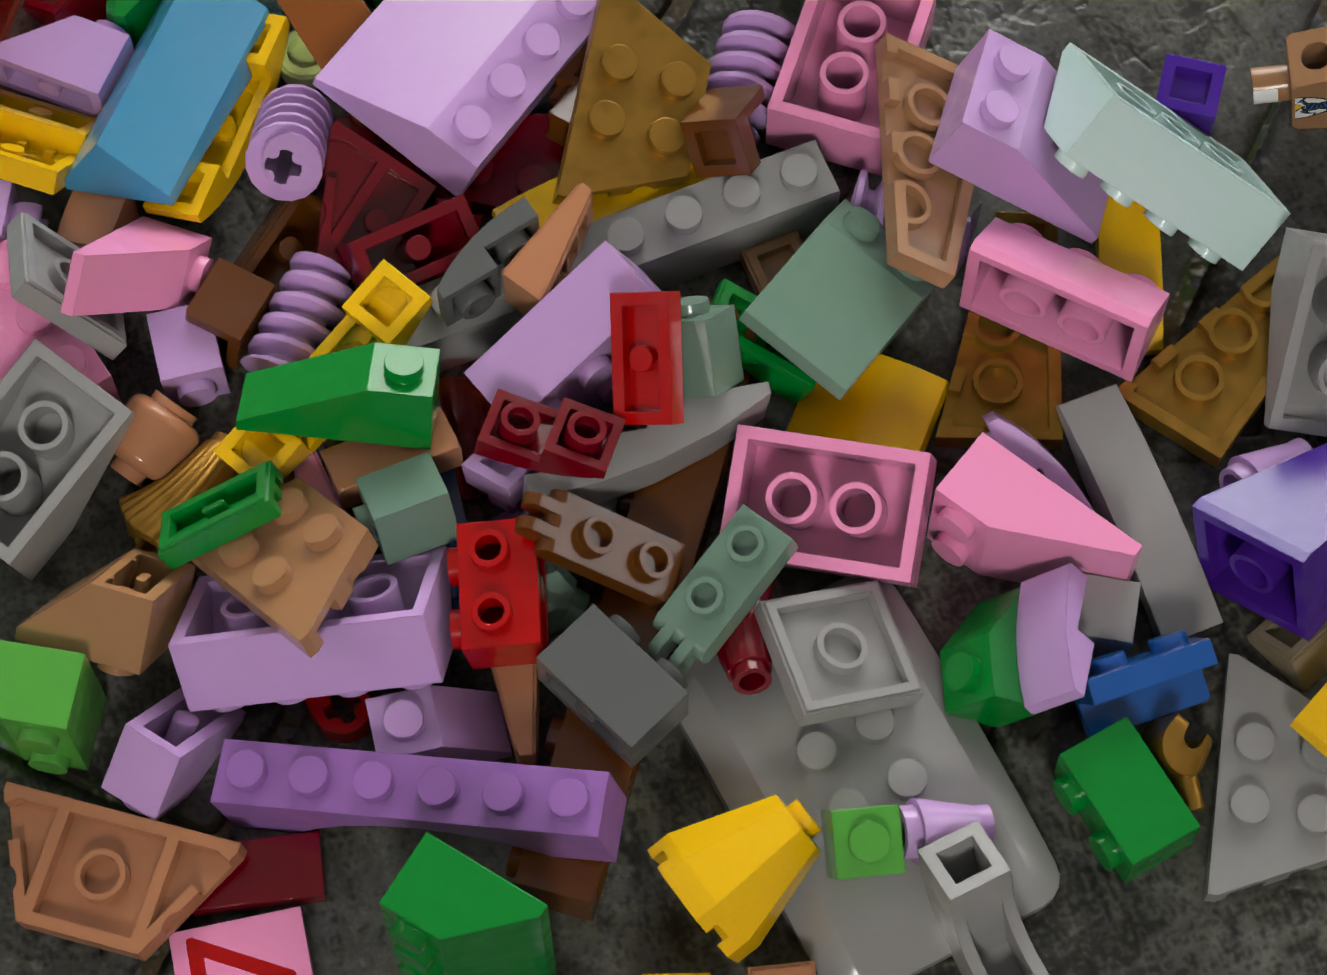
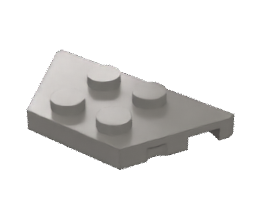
(1266, 786)

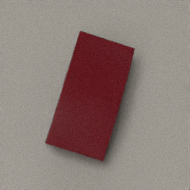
(547, 440)

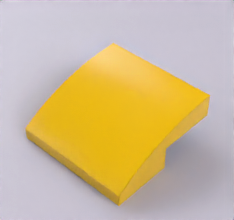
(39, 141)
(885, 407)

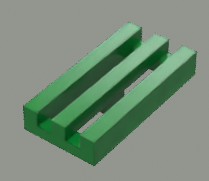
(220, 514)

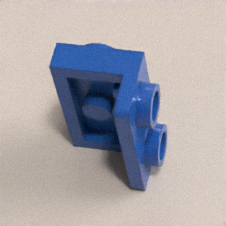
(1146, 684)

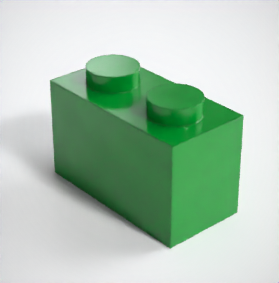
(1124, 801)

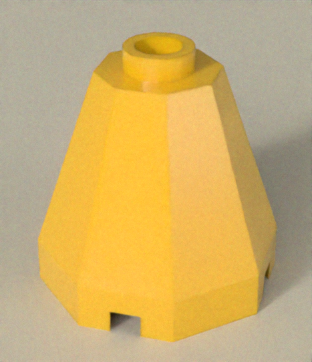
(740, 868)

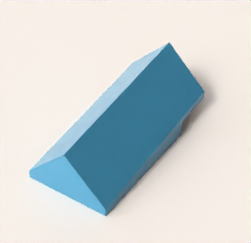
(169, 100)

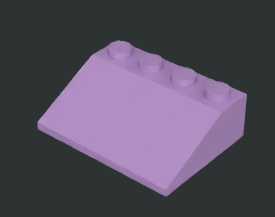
(454, 75)

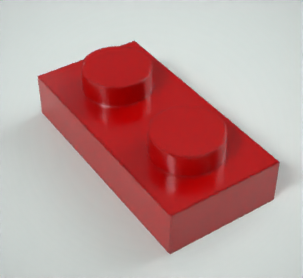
(647, 357)

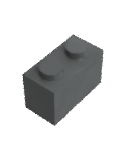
(614, 684)

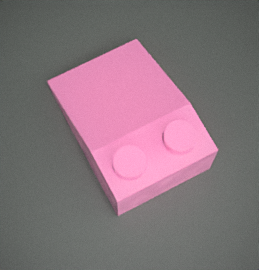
(1018, 523)

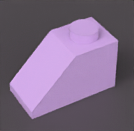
(67, 62)
(440, 723)
(167, 754)

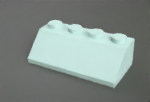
(1159, 162)

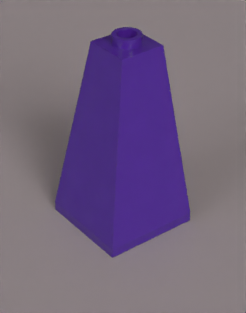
(1268, 542)

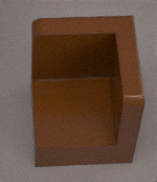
(720, 131)
(231, 307)

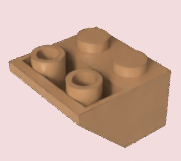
(116, 614)

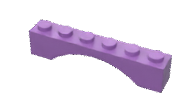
(507, 803)

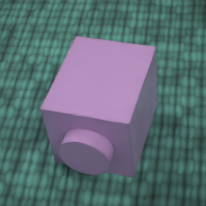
(187, 359)

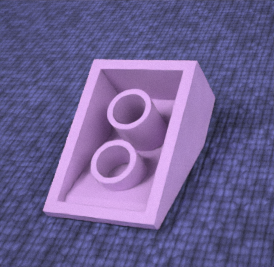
(999, 142)

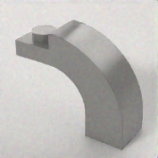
(977, 905)

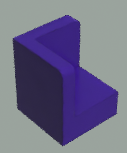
(1192, 89)

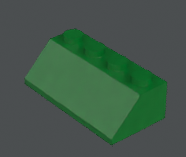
(463, 918)

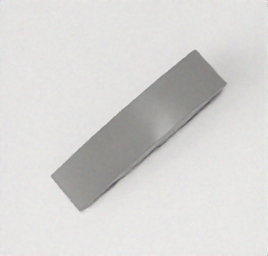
(662, 450)
(1135, 498)

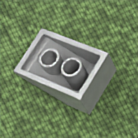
(1298, 336)
(53, 452)

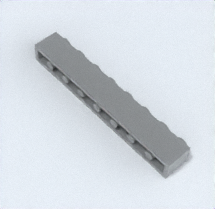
(670, 239)

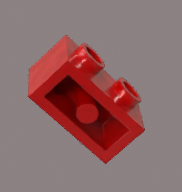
(500, 595)

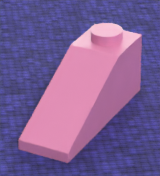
(137, 270)

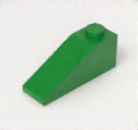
(348, 395)

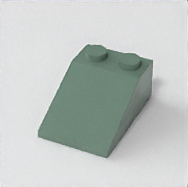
(837, 300)

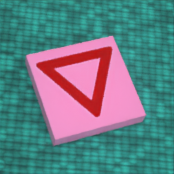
(245, 946)

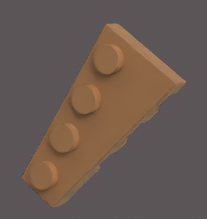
(922, 202)

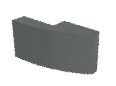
(473, 276)

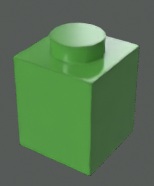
(863, 841)

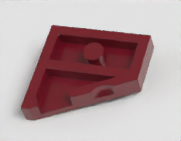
(363, 191)

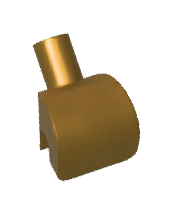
(1179, 757)

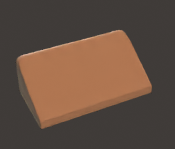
(355, 459)

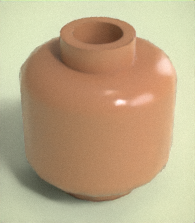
(155, 439)

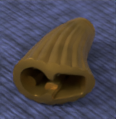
(191, 477)

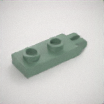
(720, 590)

